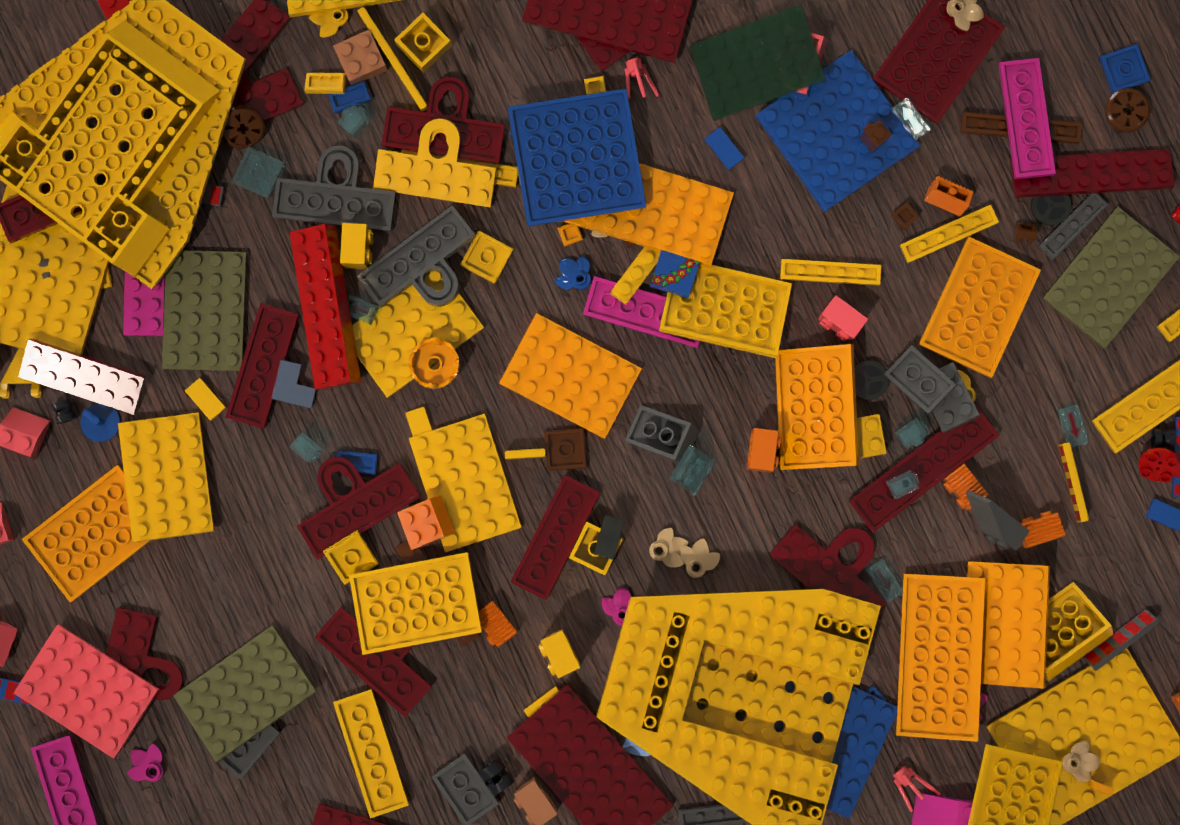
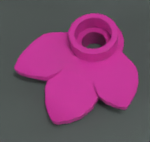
(617, 604)
(144, 761)

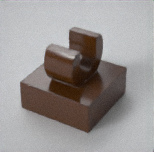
(1025, 231)

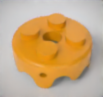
(428, 350)

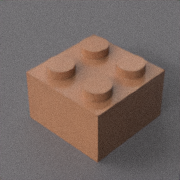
(360, 57)
(535, 802)

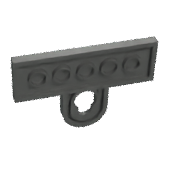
(333, 203)
(417, 257)

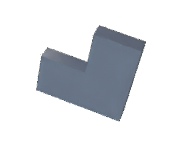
(286, 386)

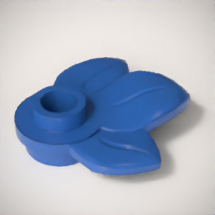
(572, 271)

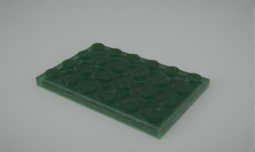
(758, 62)

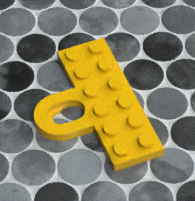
(433, 176)

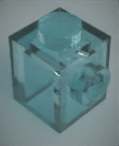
(353, 120)
(912, 433)
(306, 448)
(903, 484)

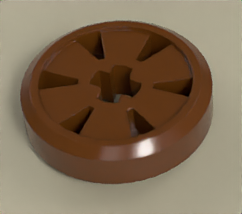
(1121, 121)
(253, 127)

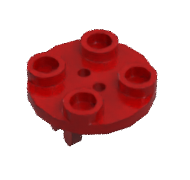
(1151, 460)

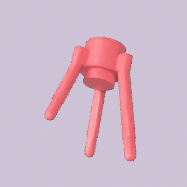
(636, 69)
(904, 777)

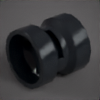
(63, 411)
(1163, 438)

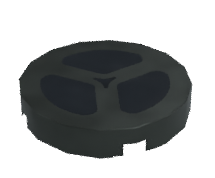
(1051, 209)
(870, 380)

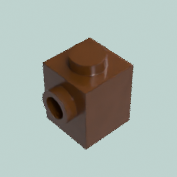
(875, 135)

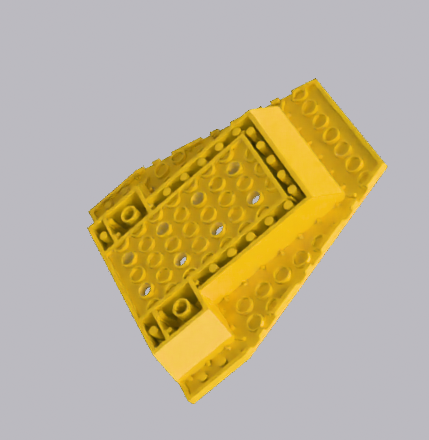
(156, 186)
(781, 635)

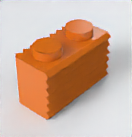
(948, 196)
(960, 482)
(1042, 529)
(496, 625)

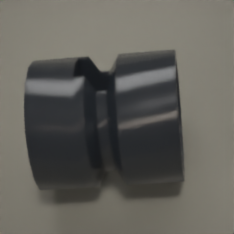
(493, 769)

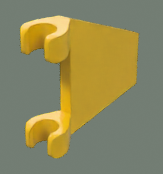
(11, 377)

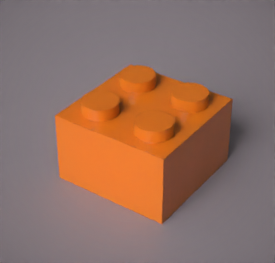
(763, 450)
(426, 522)

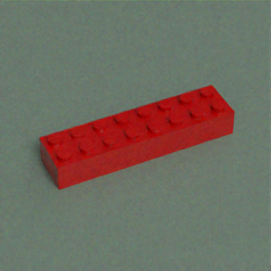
(325, 307)

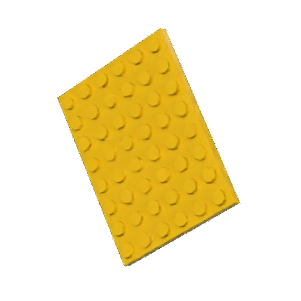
(51, 308)
(1111, 712)

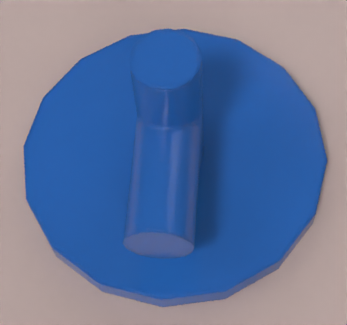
(99, 422)

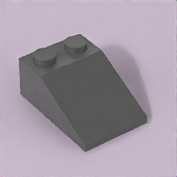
(661, 434)
(996, 523)

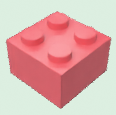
(842, 319)

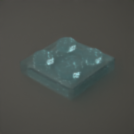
(258, 172)
(692, 470)

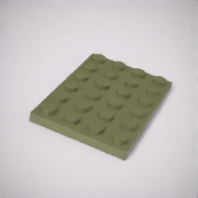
(1110, 277)
(205, 311)
(245, 693)

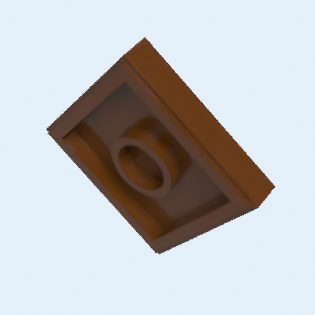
(565, 449)

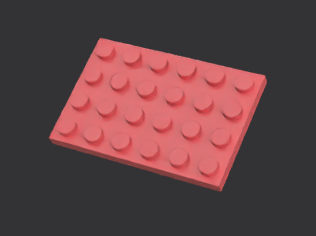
(86, 691)

